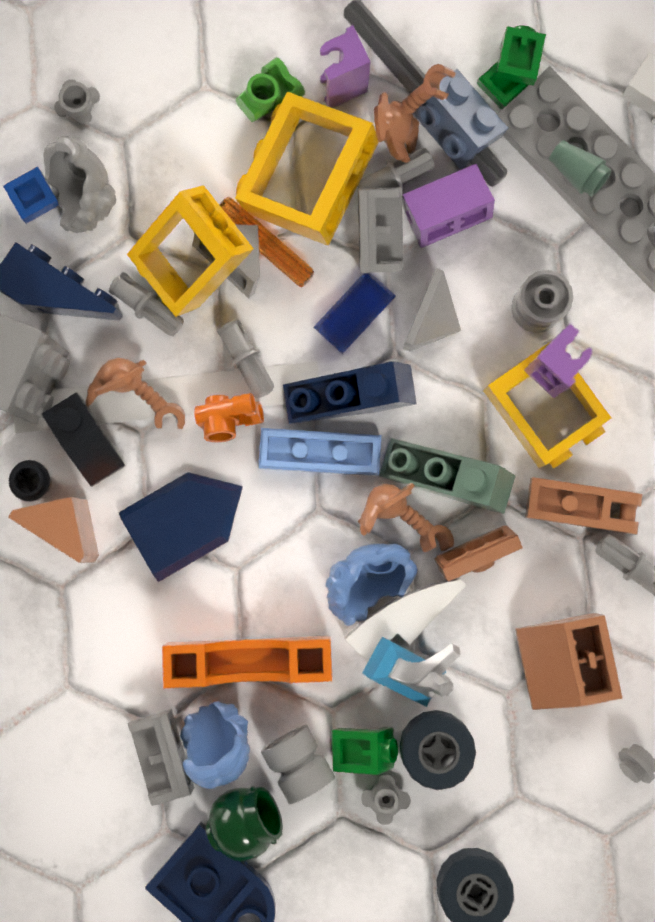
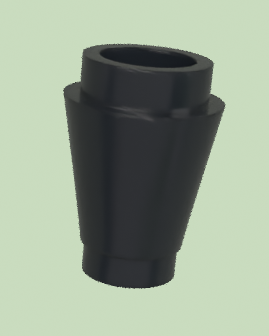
(21, 480)

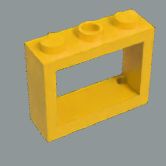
(340, 185)

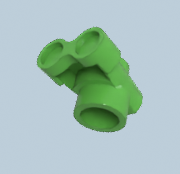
(268, 90)

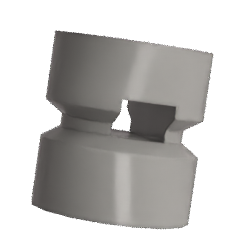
(542, 301)
(300, 768)

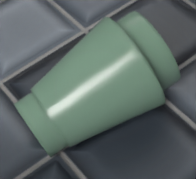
(580, 168)

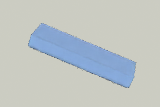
(319, 452)

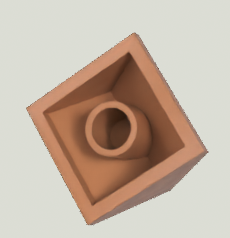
(63, 525)

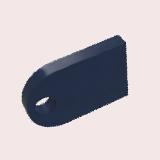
(209, 886)

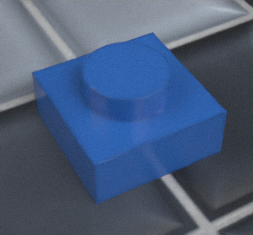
(31, 195)

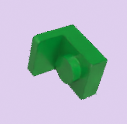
(520, 54)
(364, 750)

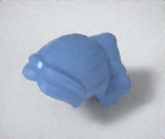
(366, 577)
(215, 745)

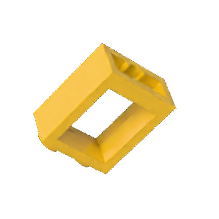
(212, 228)
(560, 452)

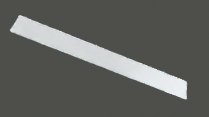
(184, 391)

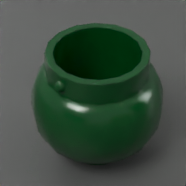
(244, 823)

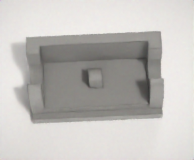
(380, 229)
(161, 757)

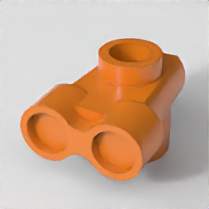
(222, 415)

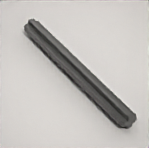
(409, 74)

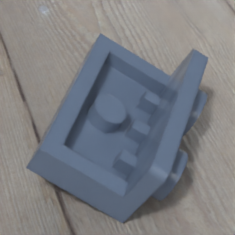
(461, 122)

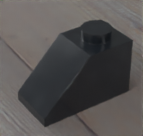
(83, 439)

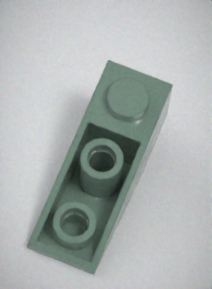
(448, 475)

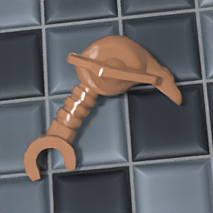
(395, 120)
(124, 376)
(390, 502)

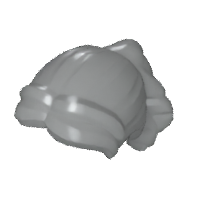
(80, 184)

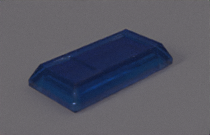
(354, 312)

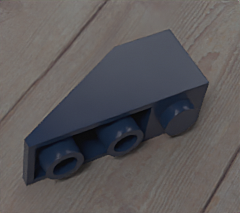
(44, 289)
(350, 393)

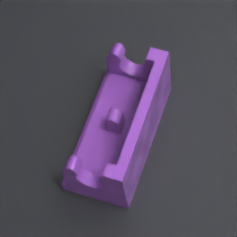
(349, 76)
(449, 205)
(554, 366)

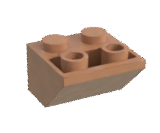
(569, 662)

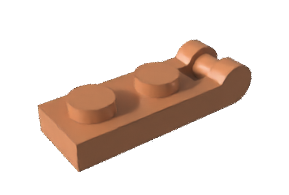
(582, 505)

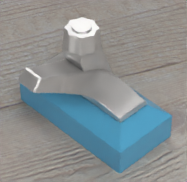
(410, 673)

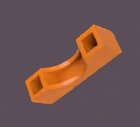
(247, 661)

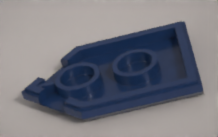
(182, 521)

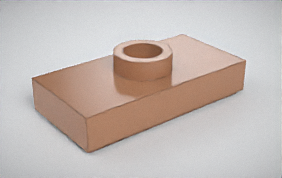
(478, 553)

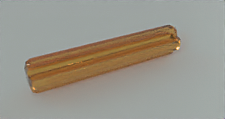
(270, 245)

